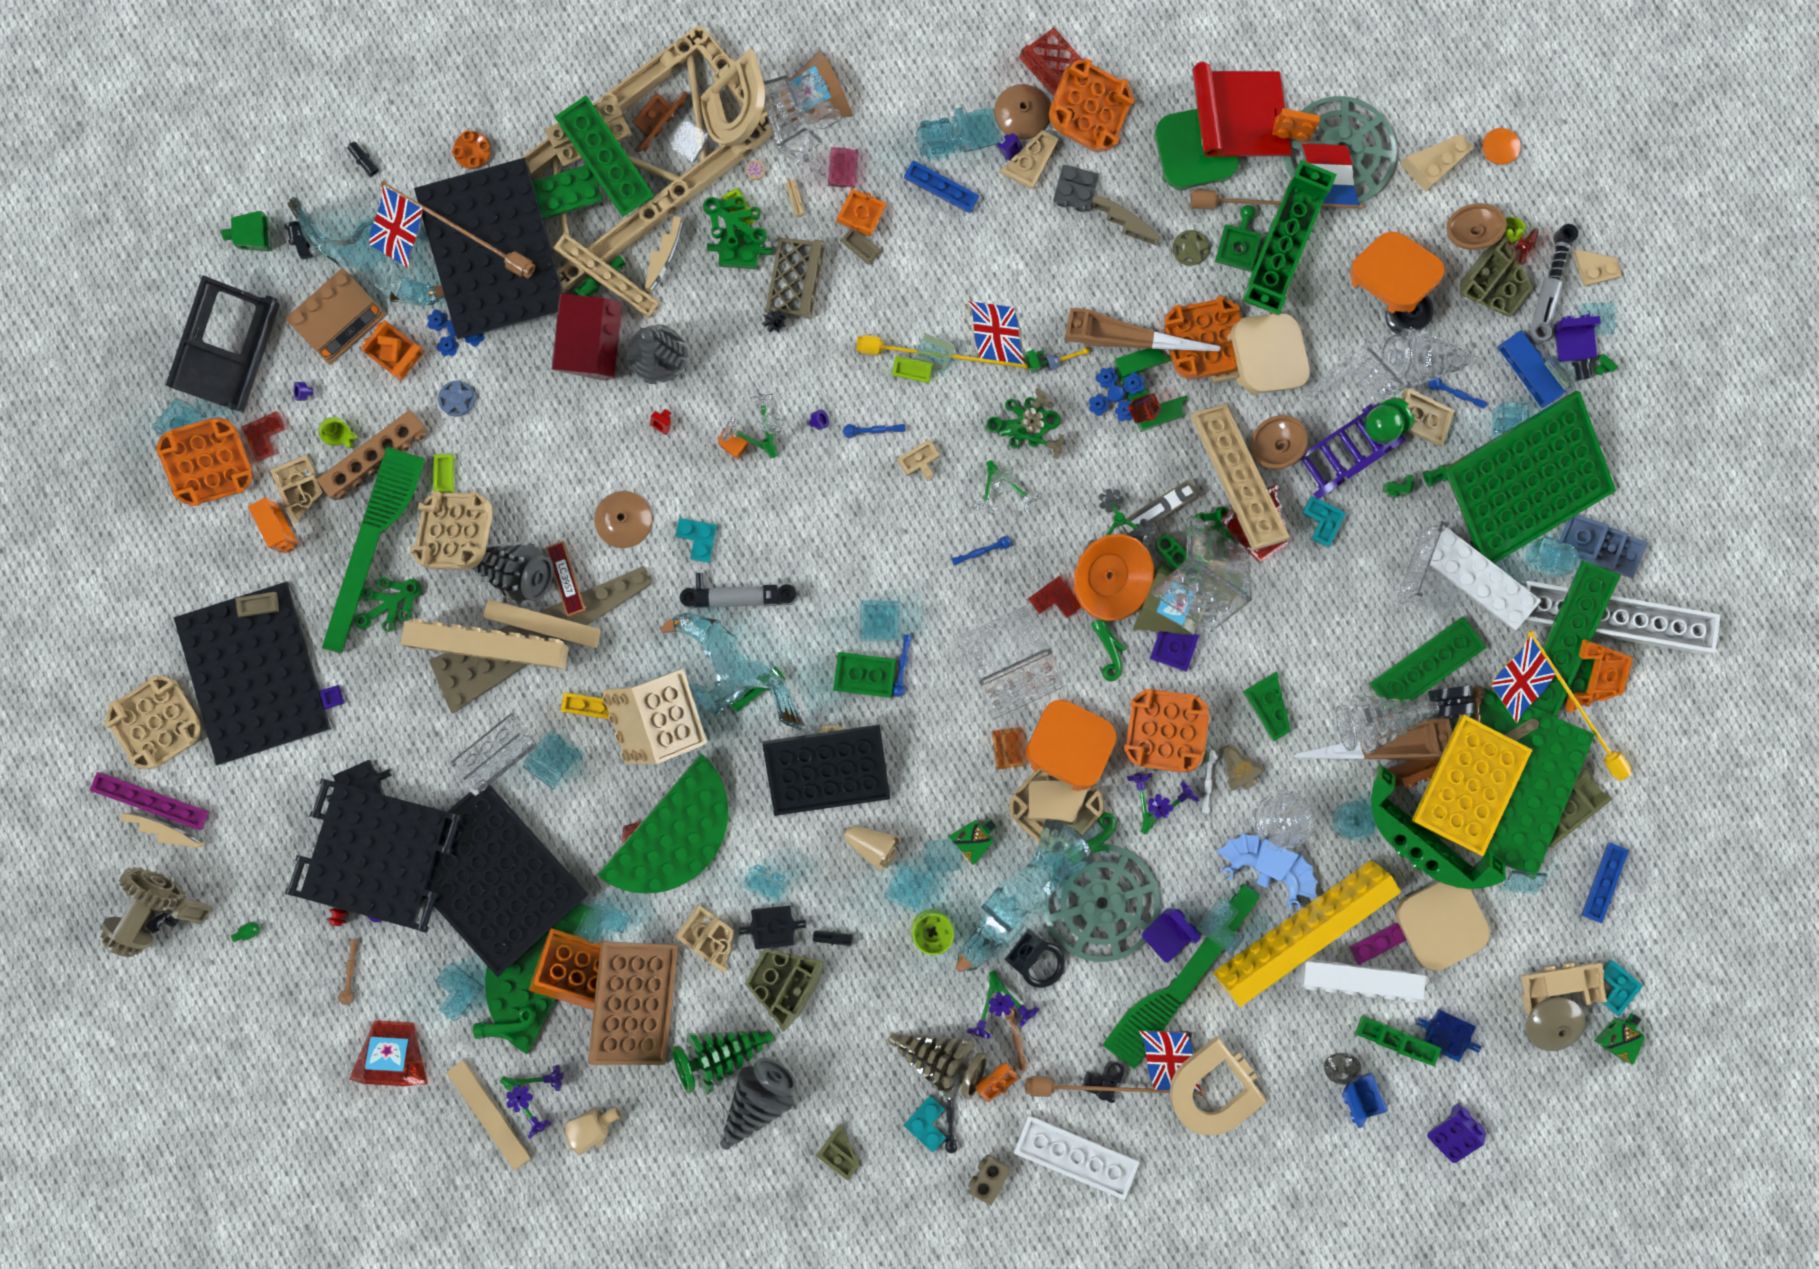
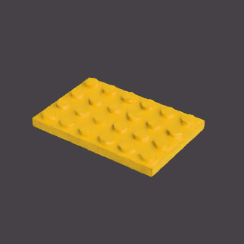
(1471, 785)

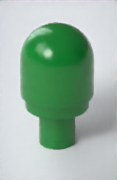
(246, 932)

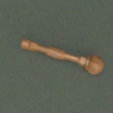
(1479, 694)
(346, 997)
(1016, 1038)

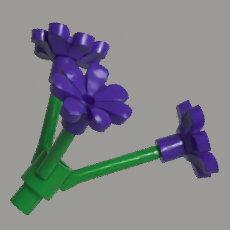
(1158, 807)
(998, 1005)
(519, 1096)

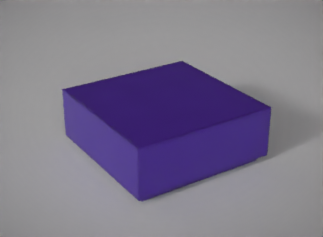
(332, 697)

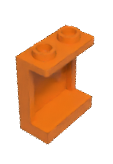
(409, 353)

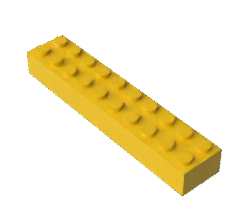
(1306, 932)

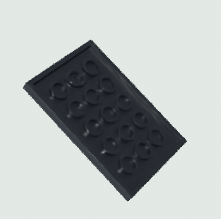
(826, 770)

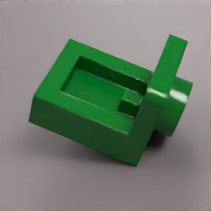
(1395, 490)

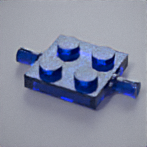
(1450, 1034)

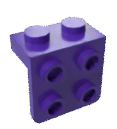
(1576, 337)
(1170, 934)
(1458, 1134)

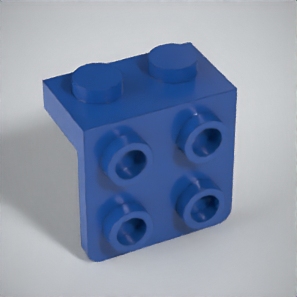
(1363, 1099)

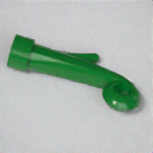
(1111, 645)
(1095, 842)
(502, 1030)

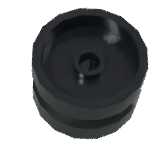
(1417, 319)
(1452, 701)

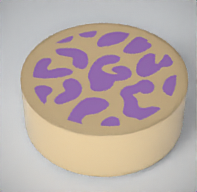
(755, 170)

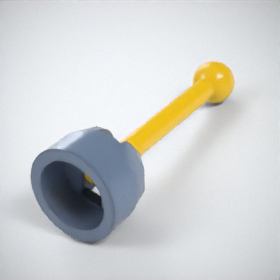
(1054, 361)

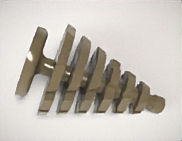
(944, 1062)

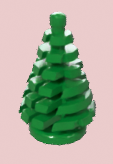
(715, 1061)

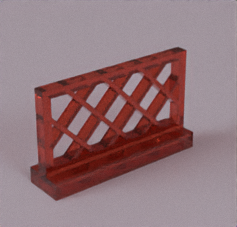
(1037, 63)

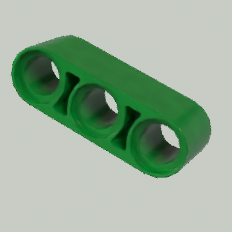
(1168, 554)

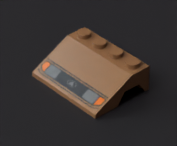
(336, 316)

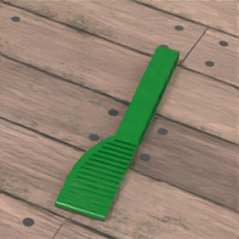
(388, 501)
(1159, 1007)

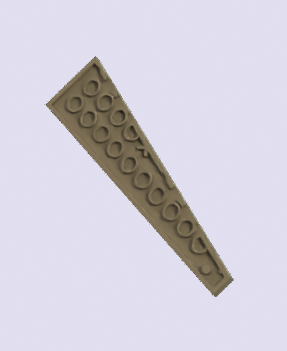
(467, 677)

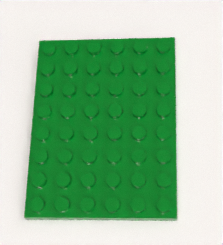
(1530, 478)
(1542, 788)

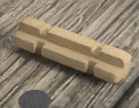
(795, 198)

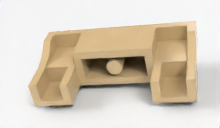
(612, 117)
(1563, 980)

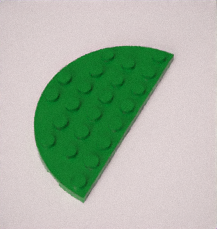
(675, 837)
(511, 990)

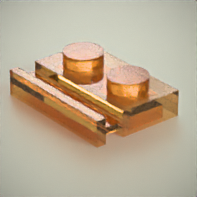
(1007, 748)

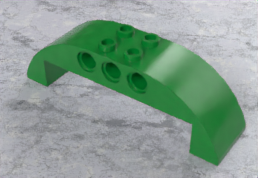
(1287, 237)
(1425, 849)

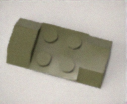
(1582, 804)

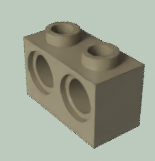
(994, 1181)

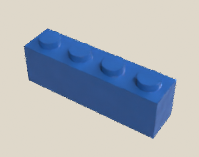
(1530, 368)

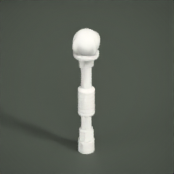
(1210, 757)

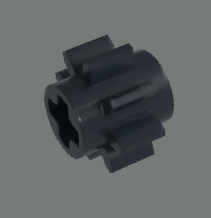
(779, 323)

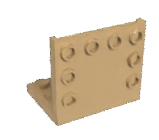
(655, 719)

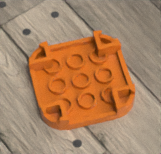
(1090, 106)
(1397, 271)
(1204, 323)
(204, 461)
(1167, 731)
(1071, 744)

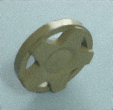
(1190, 247)

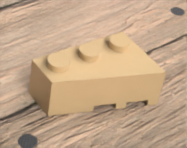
(1434, 162)

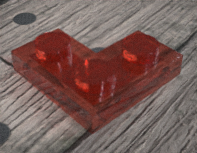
(258, 435)
(1056, 593)

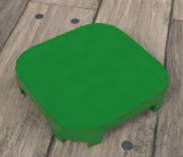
(1182, 153)

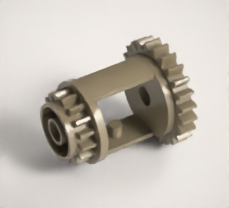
(148, 893)

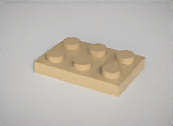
(1431, 417)

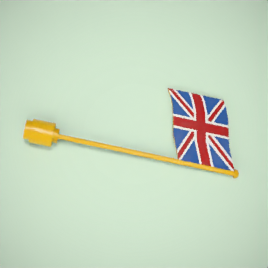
(994, 335)
(1526, 679)

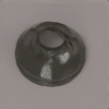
(1342, 1063)

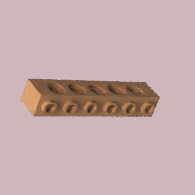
(377, 444)

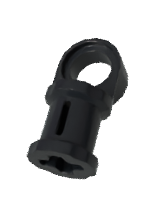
(296, 238)
(163, 918)

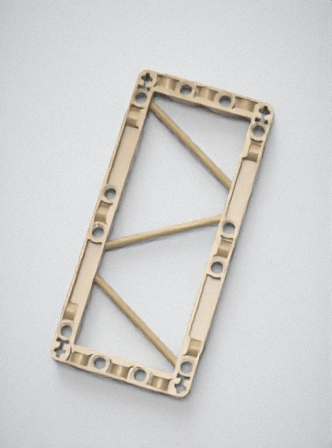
(692, 182)

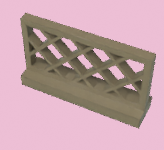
(811, 276)

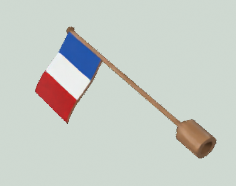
(1329, 157)

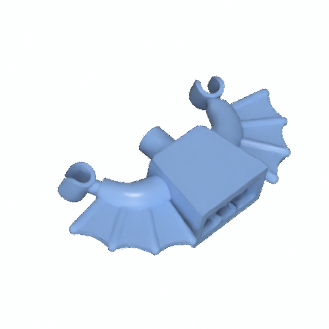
(1271, 864)

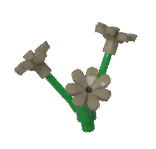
(1032, 423)

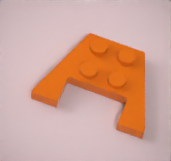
(1607, 676)

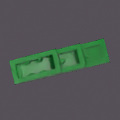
(1398, 1040)

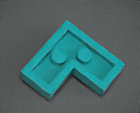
(1328, 518)
(702, 535)
(1623, 987)
(921, 1124)

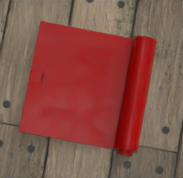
(1239, 112)

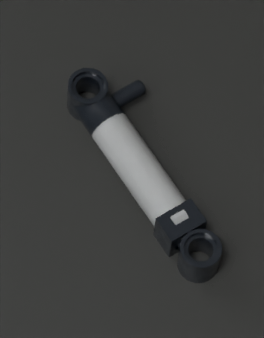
(736, 596)

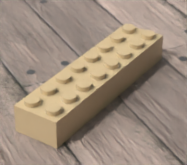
(486, 645)

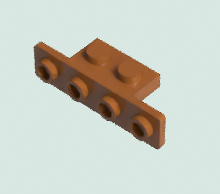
(654, 115)
(1412, 771)

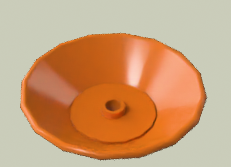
(1128, 582)

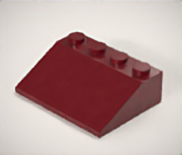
(587, 336)

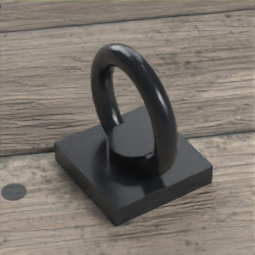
(1028, 951)

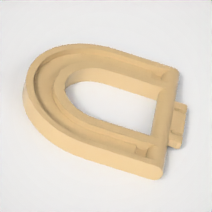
(754, 98)
(1231, 1113)

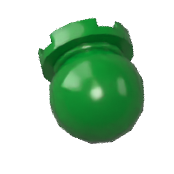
(1389, 420)

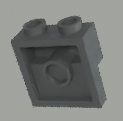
(1075, 188)

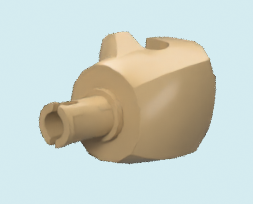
(589, 1129)

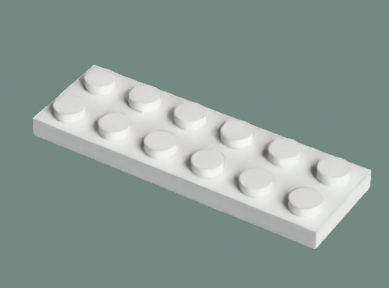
(1482, 580)
(1076, 1157)

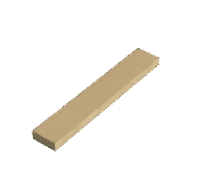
(606, 275)
(542, 623)
(489, 1115)

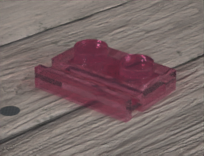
(843, 167)

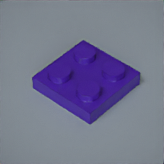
(1174, 649)

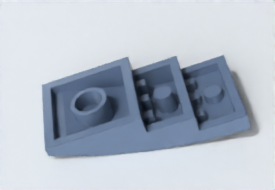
(1604, 545)

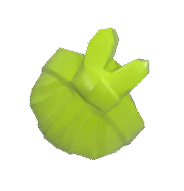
(1514, 229)
(336, 432)

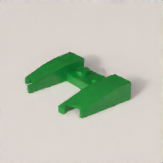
(1140, 362)

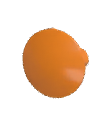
(1501, 146)
(471, 149)

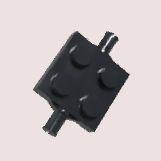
(362, 777)
(772, 927)

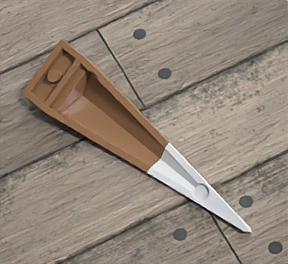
(1100, 330)
(1421, 743)

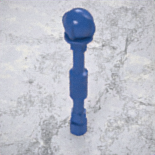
(1438, 384)
(850, 430)
(1002, 543)
(898, 689)

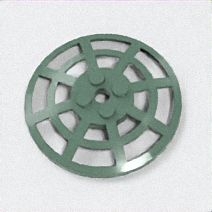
(1353, 139)
(1110, 914)

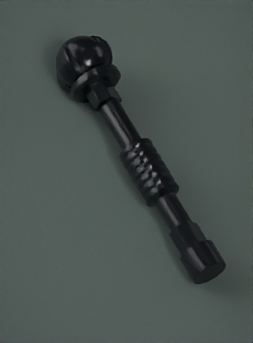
(950, 1146)

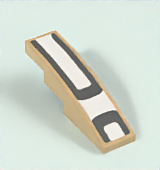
(661, 259)
(166, 832)

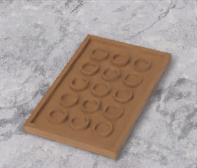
(632, 1003)

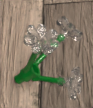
(769, 424)
(1001, 481)

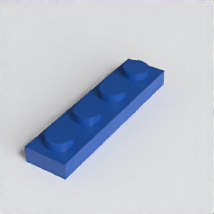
(941, 186)
(1604, 882)

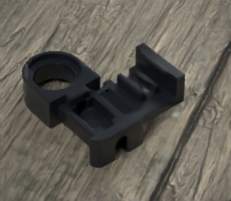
(1105, 1095)

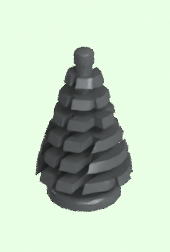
(656, 353)
(517, 571)
(758, 1099)

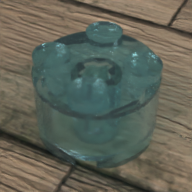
(936, 138)
(1361, 828)

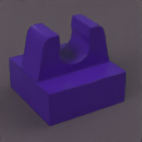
(1010, 146)

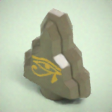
(1241, 769)

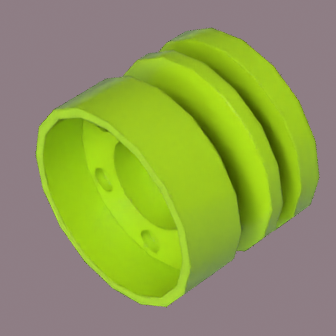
(936, 942)

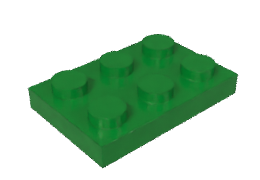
(864, 674)

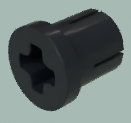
(1582, 369)

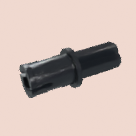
(362, 159)
(832, 938)

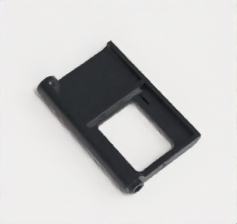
(210, 370)

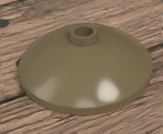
(1551, 1017)

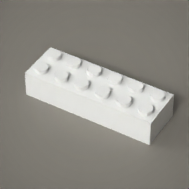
(1361, 979)

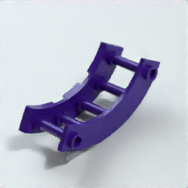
(1360, 461)

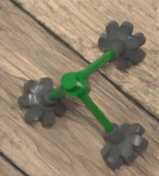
(1111, 502)

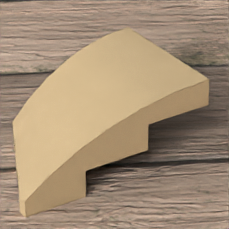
(295, 489)
(1054, 801)
(708, 940)

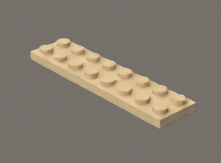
(1239, 477)

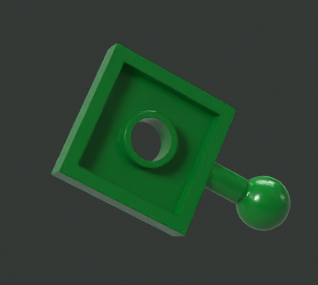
(1247, 239)

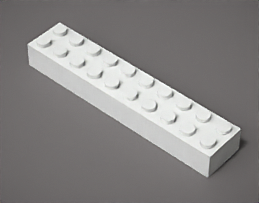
(1636, 621)

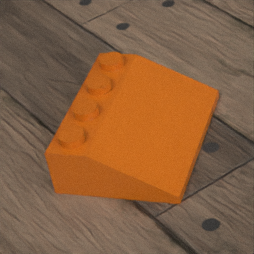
(567, 969)

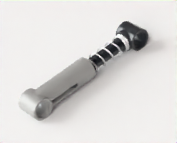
(1552, 286)

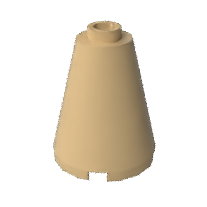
(873, 845)

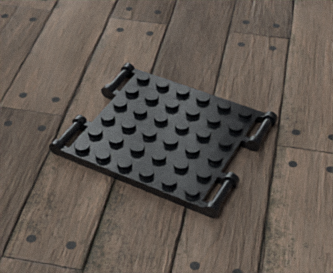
(374, 855)

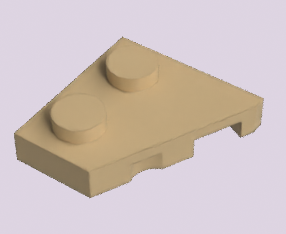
(1596, 267)

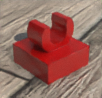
(661, 421)

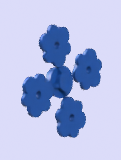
(442, 323)
(1115, 393)

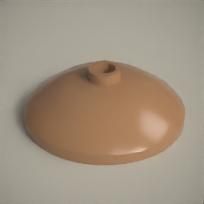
(1022, 122)
(1476, 226)
(1273, 434)
(628, 531)

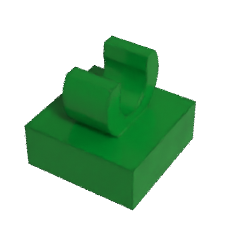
(1033, 361)
(1605, 364)

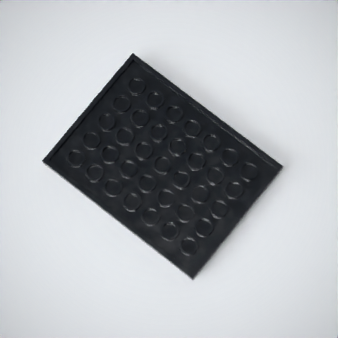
(505, 213)
(251, 676)
(500, 882)

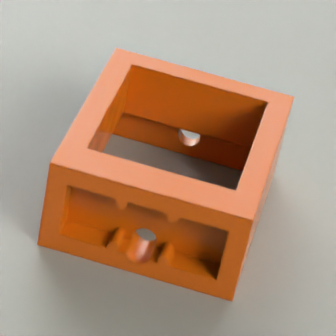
(273, 525)

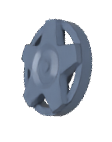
(456, 398)

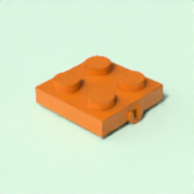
(1295, 125)
(861, 212)
(991, 1086)

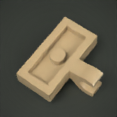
(918, 459)

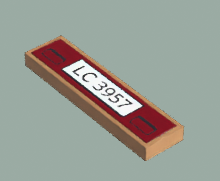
(566, 579)

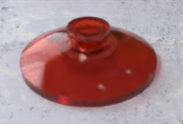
(1525, 245)

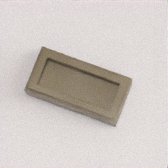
(860, 246)
(257, 604)
(191, 911)

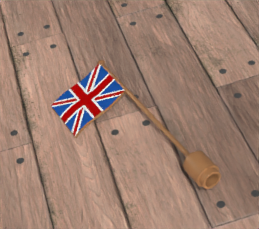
(399, 225)
(1164, 1055)

